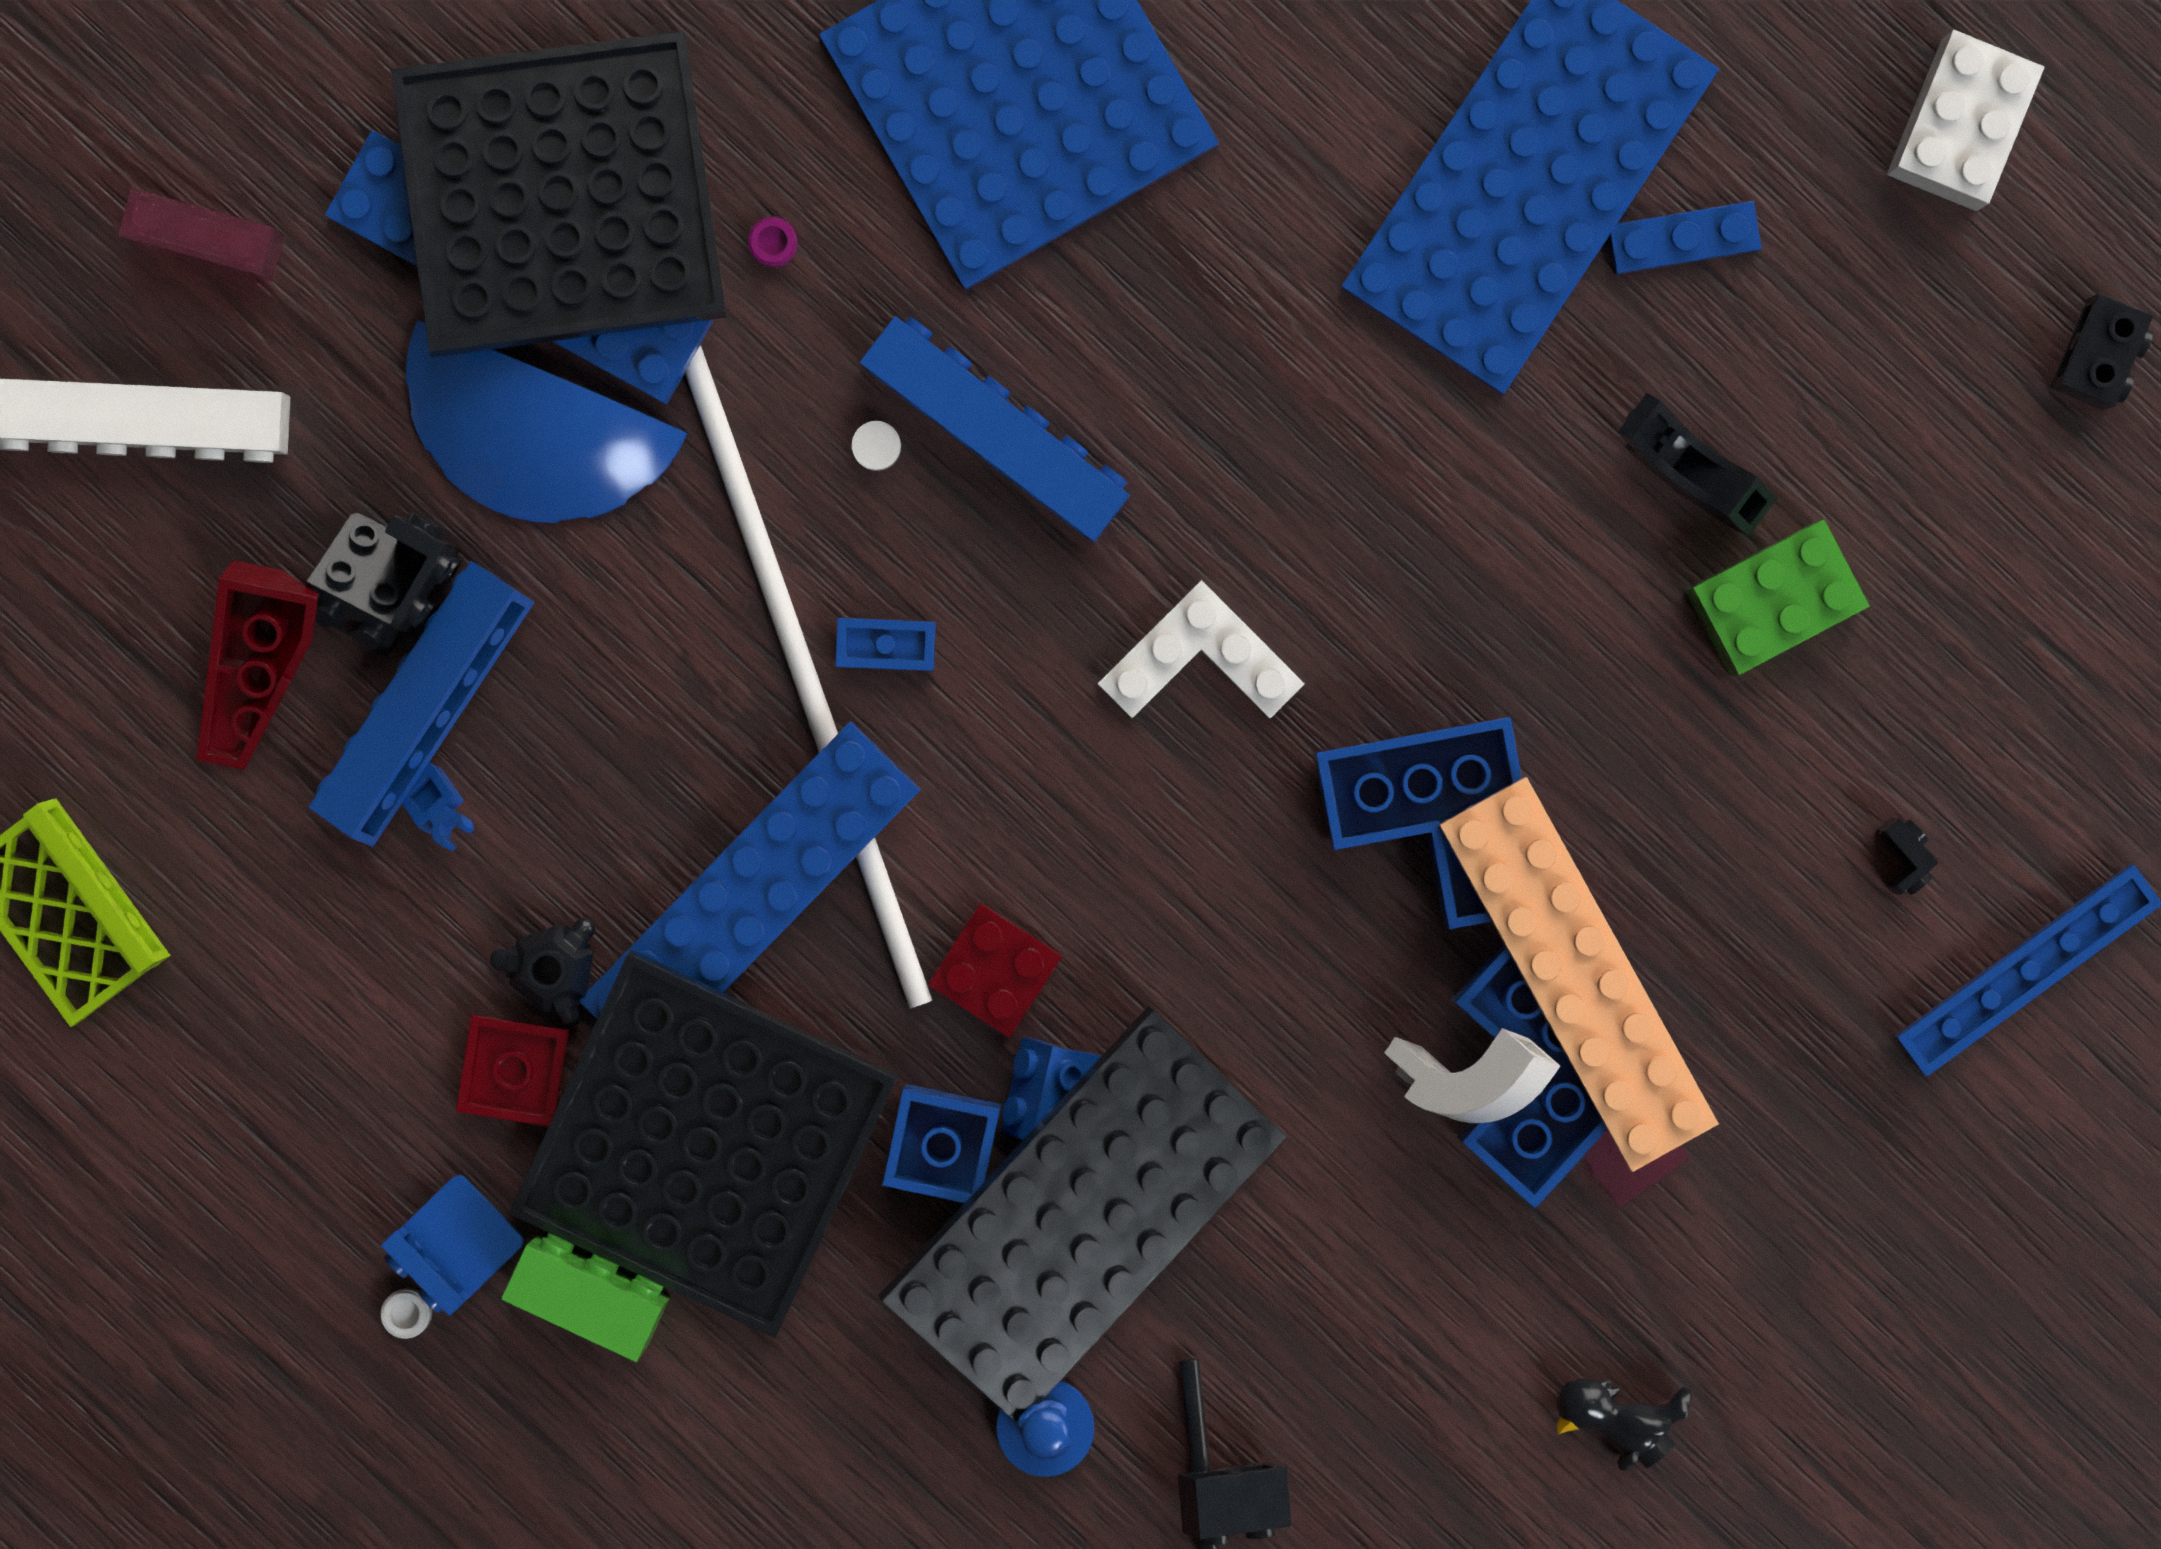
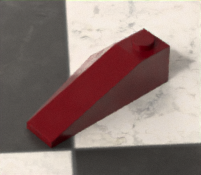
(256, 647)

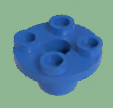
(1049, 1434)

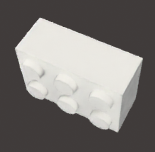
(1965, 120)

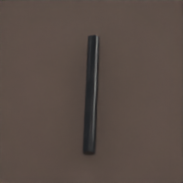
(1195, 1419)

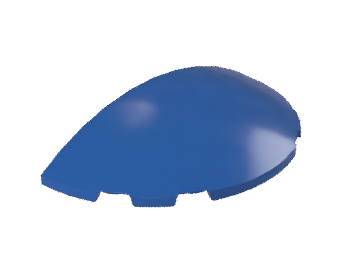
(531, 438)

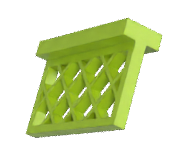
(100, 896)

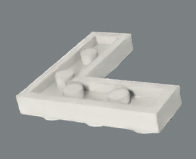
(1207, 625)

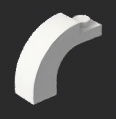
(1491, 1089)

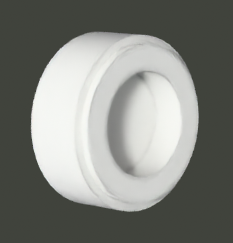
(876, 445)
(405, 1313)

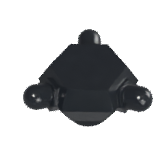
(551, 968)

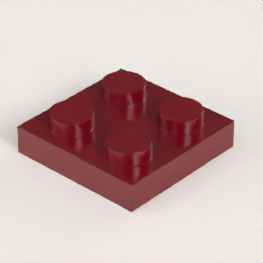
(995, 970)
(512, 1070)

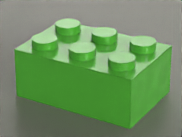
(1777, 598)
(586, 1296)

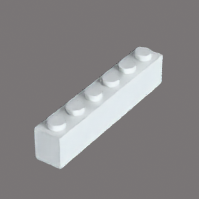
(143, 418)

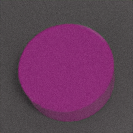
(773, 242)

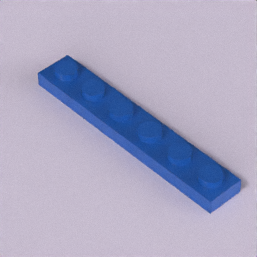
(2028, 970)

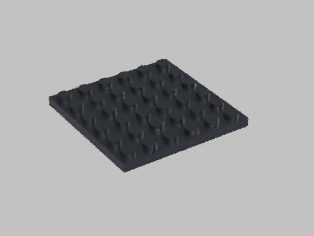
(557, 194)
(703, 1143)

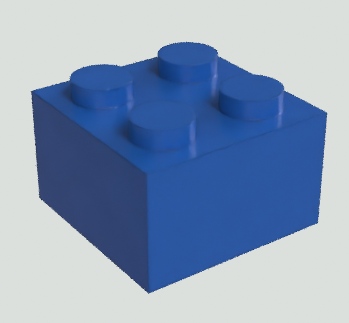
(941, 1143)

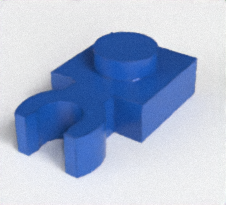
(433, 805)

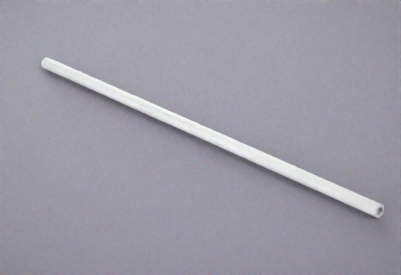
(799, 659)

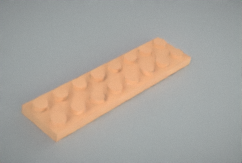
(1578, 974)

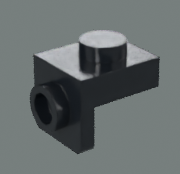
(1908, 843)

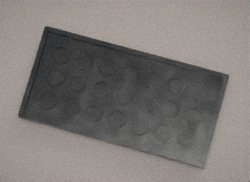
(1082, 1215)

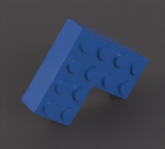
(1411, 788)
(1561, 1124)

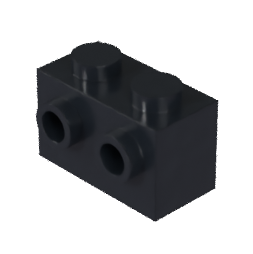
(2103, 352)
(1234, 1502)

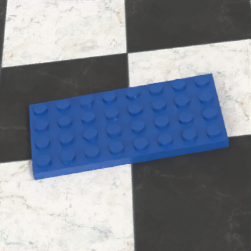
(1529, 182)

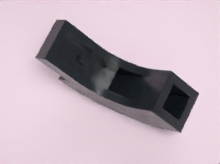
(1694, 467)

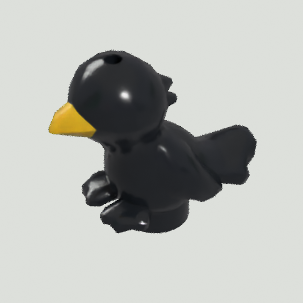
(1631, 1428)

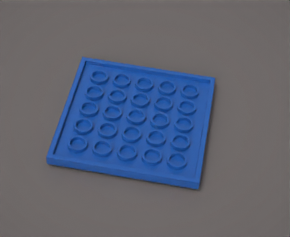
(1017, 114)

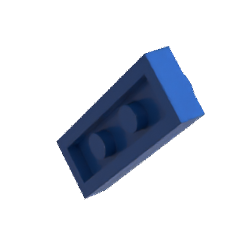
(1685, 237)

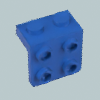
(1039, 1082)
(452, 1245)

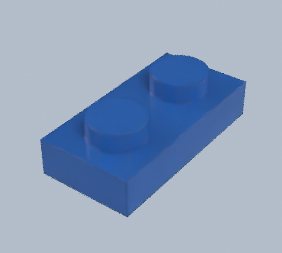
(885, 644)

